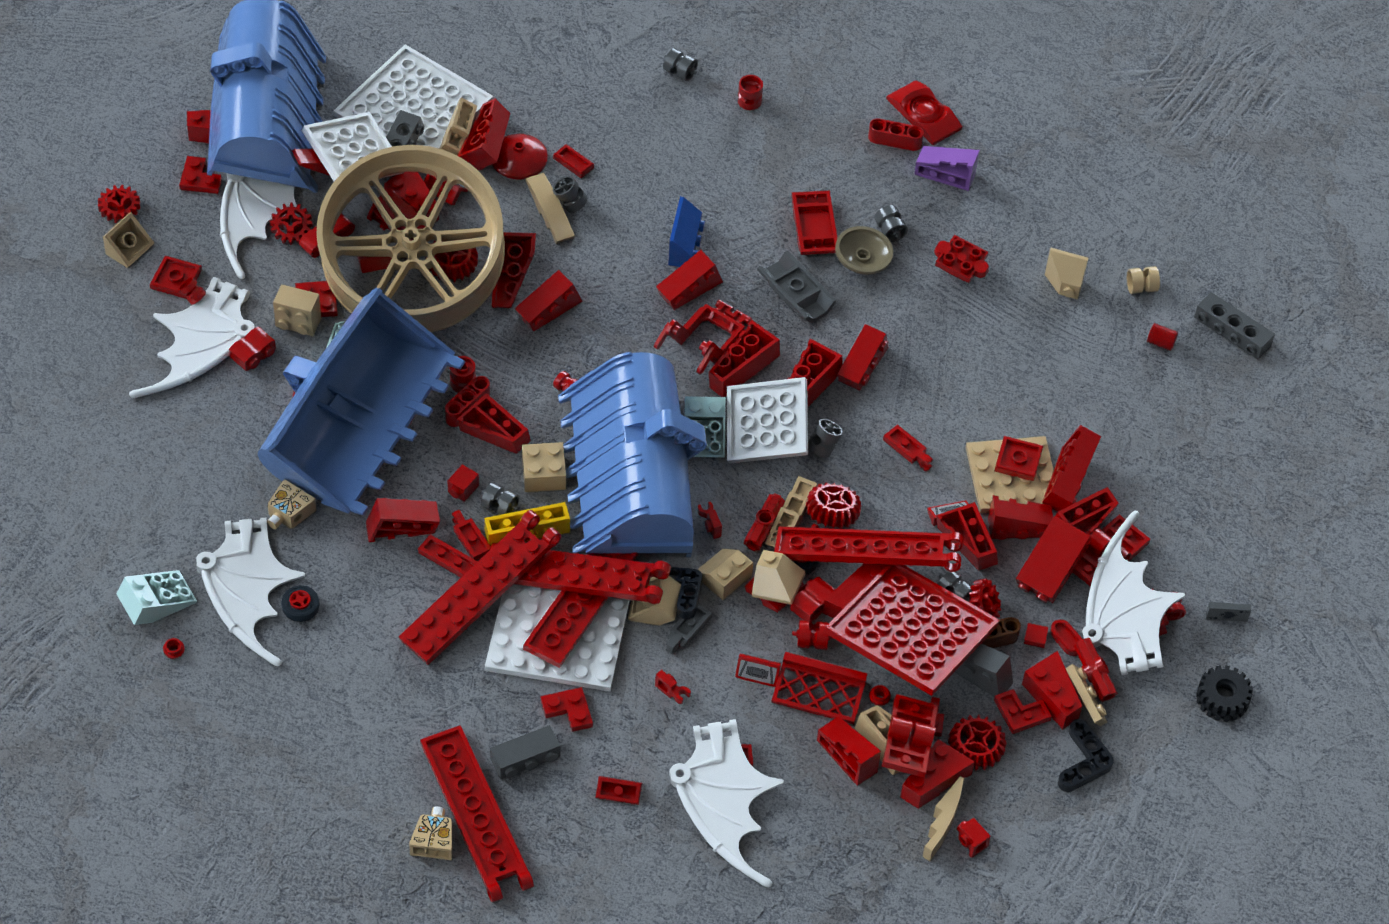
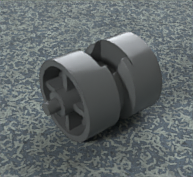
(680, 64)
(570, 194)
(890, 222)
(824, 438)
(497, 499)
(953, 582)

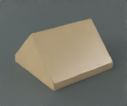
(127, 241)

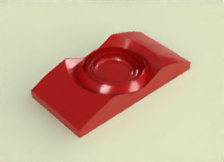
(923, 110)
(814, 222)

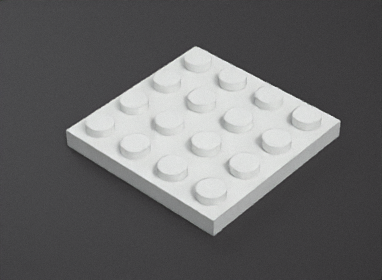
(345, 141)
(767, 420)

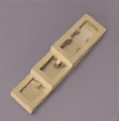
(458, 126)
(550, 208)
(793, 509)
(944, 814)

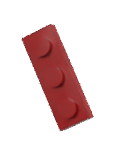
(446, 556)

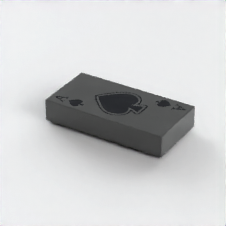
(1228, 611)

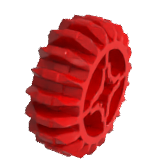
(456, 263)
(833, 505)
(978, 734)

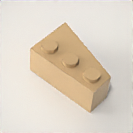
(874, 726)

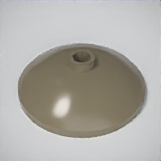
(864, 250)

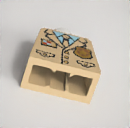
(289, 506)
(432, 836)

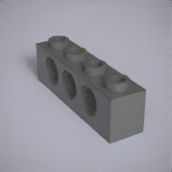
(404, 123)
(1234, 325)

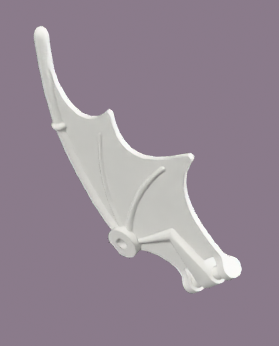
(247, 211)
(201, 335)
(241, 579)
(1123, 609)
(718, 792)

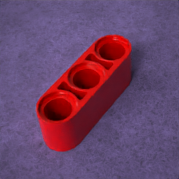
(895, 134)
(342, 228)
(465, 399)

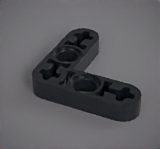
(687, 585)
(1092, 760)

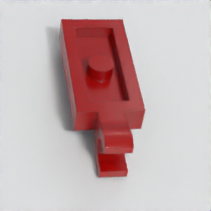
(908, 447)
(470, 536)

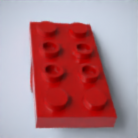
(1132, 544)
(910, 735)

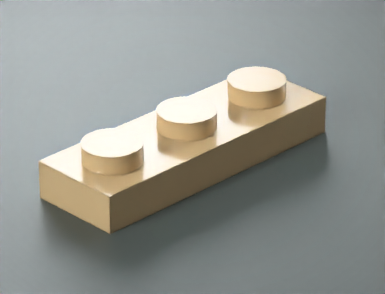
(1087, 694)

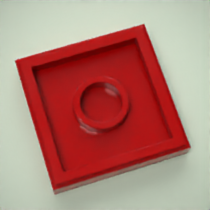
(172, 274)
(1018, 458)

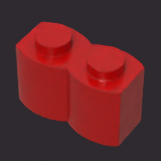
(252, 349)
(810, 601)

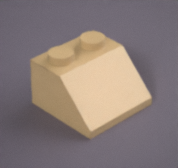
(726, 572)
(657, 613)

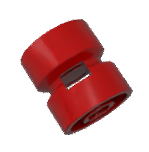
(750, 92)
(461, 377)

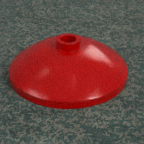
(521, 157)

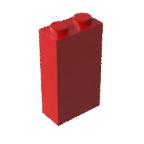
(1053, 560)

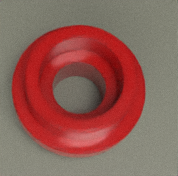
(171, 644)
(879, 690)

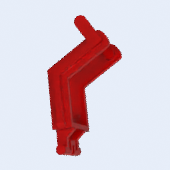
(720, 316)

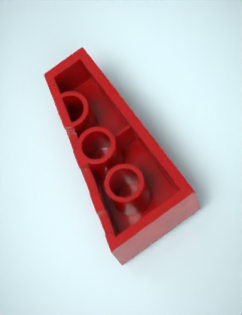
(1071, 468)

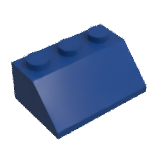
(685, 233)

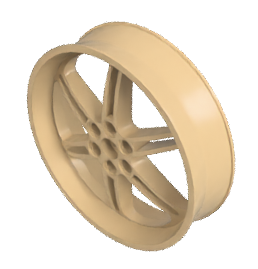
(444, 167)

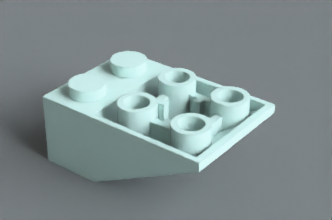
(710, 414)
(154, 596)

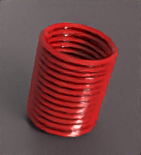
(1162, 336)

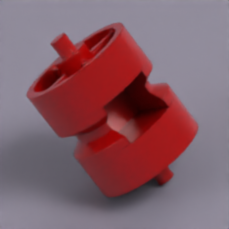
(812, 635)

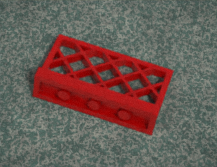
(825, 671)

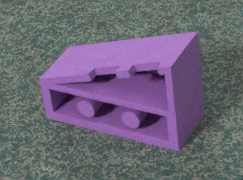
(948, 165)

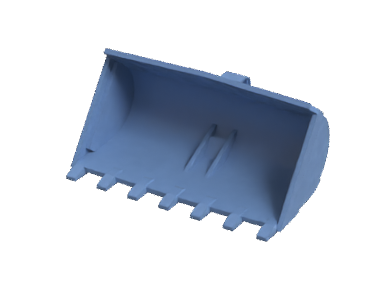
(264, 93)
(356, 403)
(631, 457)

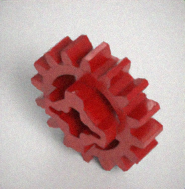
(110, 201)
(283, 222)
(985, 597)

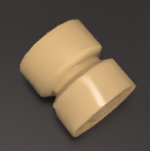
(1145, 279)

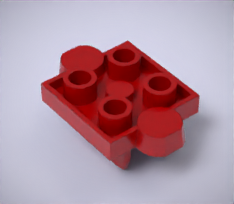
(961, 259)

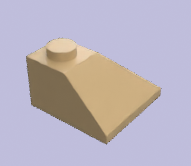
(1066, 272)
(777, 578)

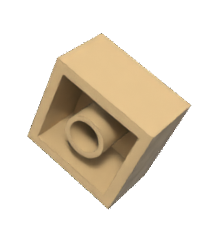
(297, 310)
(543, 467)

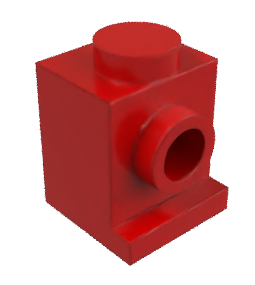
(973, 836)

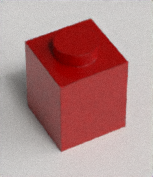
(463, 483)

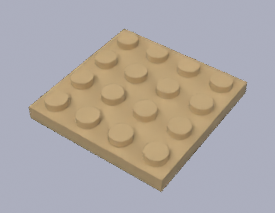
(987, 482)

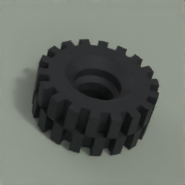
(1219, 705)

